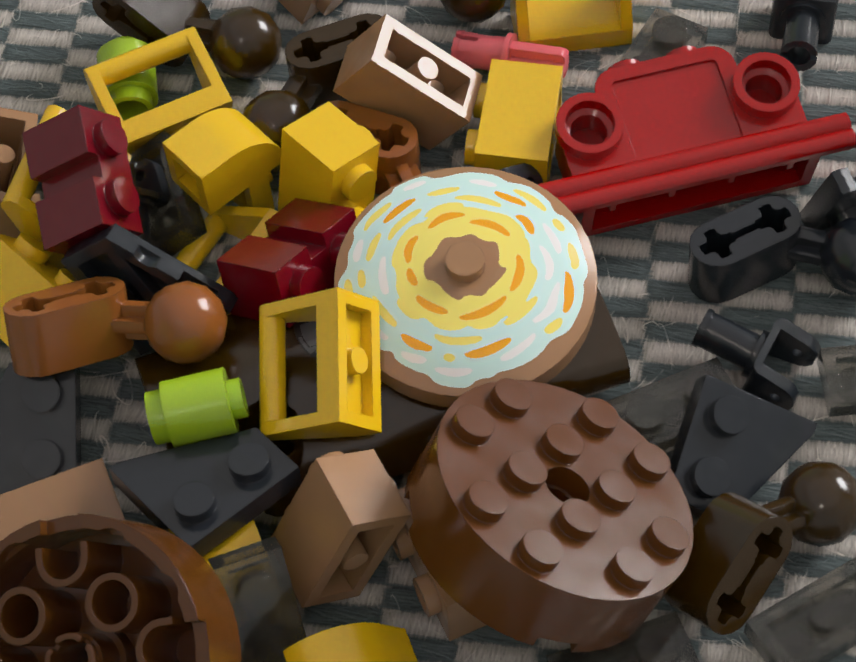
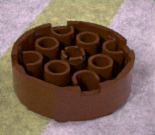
(548, 515)
(110, 595)

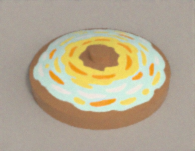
(471, 281)

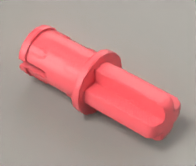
(478, 50)

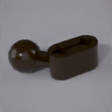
(240, 41)
(313, 70)
(745, 544)

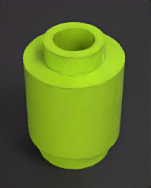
(136, 92)
(195, 407)

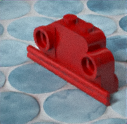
(686, 137)

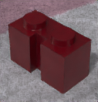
(82, 176)
(289, 262)

